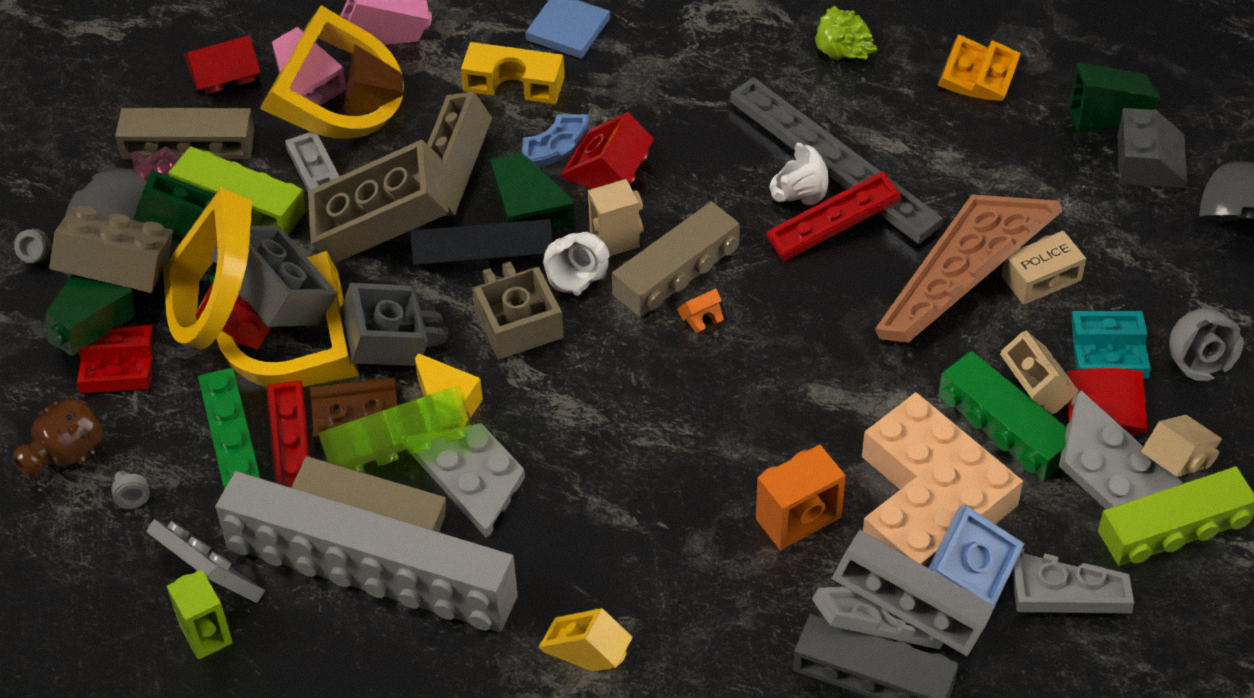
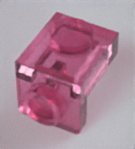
(161, 161)

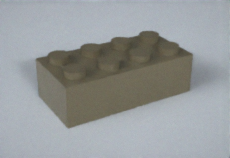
(378, 201)

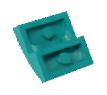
(1110, 340)

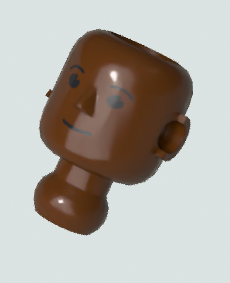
(61, 435)

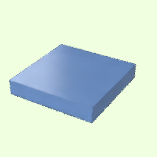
(568, 26)
(976, 554)

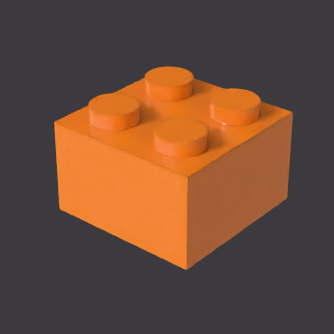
(800, 496)

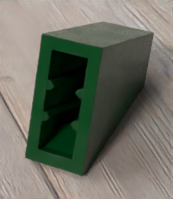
(1103, 92)
(529, 193)
(86, 312)

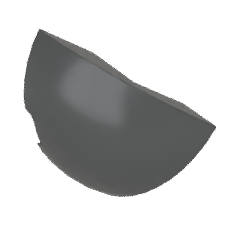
(112, 192)
(1230, 193)

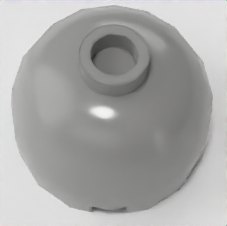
(1205, 343)

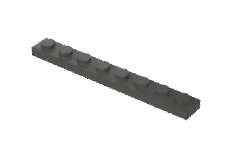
(842, 163)

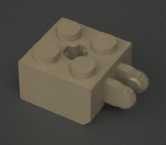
(517, 310)

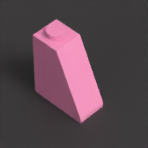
(389, 19)
(319, 75)

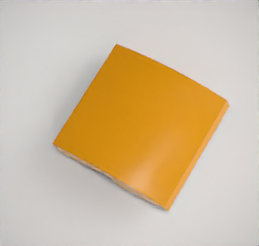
(979, 69)

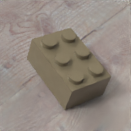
(111, 248)

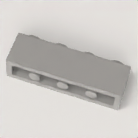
(913, 592)

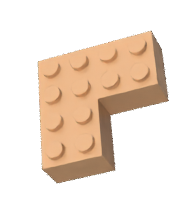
(936, 474)

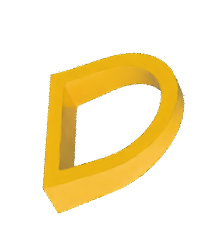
(306, 114)
(221, 225)
(311, 369)

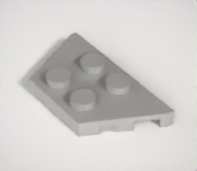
(1108, 459)
(474, 474)

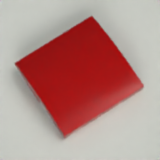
(117, 361)
(1116, 392)

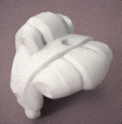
(801, 178)
(575, 262)

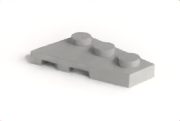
(198, 556)
(1060, 587)
(853, 612)

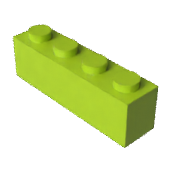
(273, 200)
(1177, 516)

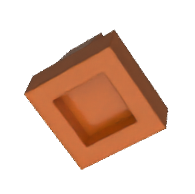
(702, 305)

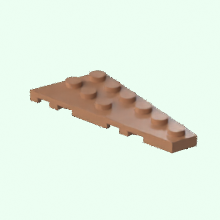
(970, 249)

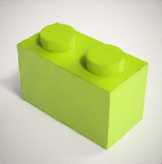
(199, 614)

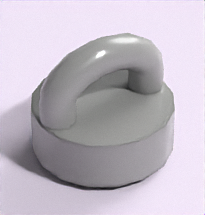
(32, 245)
(130, 490)

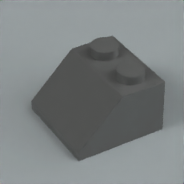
(1150, 150)

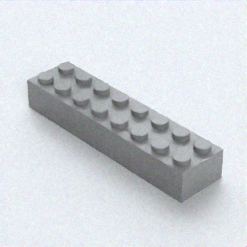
(368, 551)

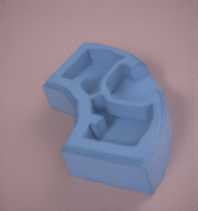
(557, 141)

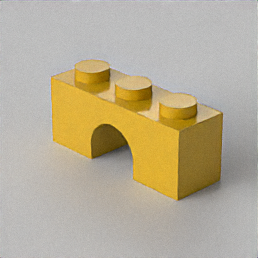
(490, 65)

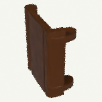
(349, 401)

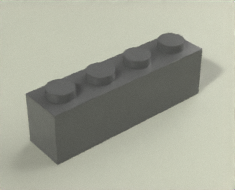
(871, 663)

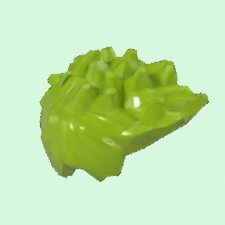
(844, 35)

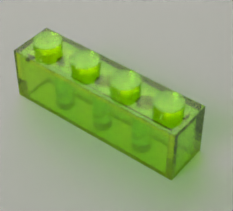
(397, 429)

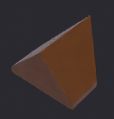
(370, 83)

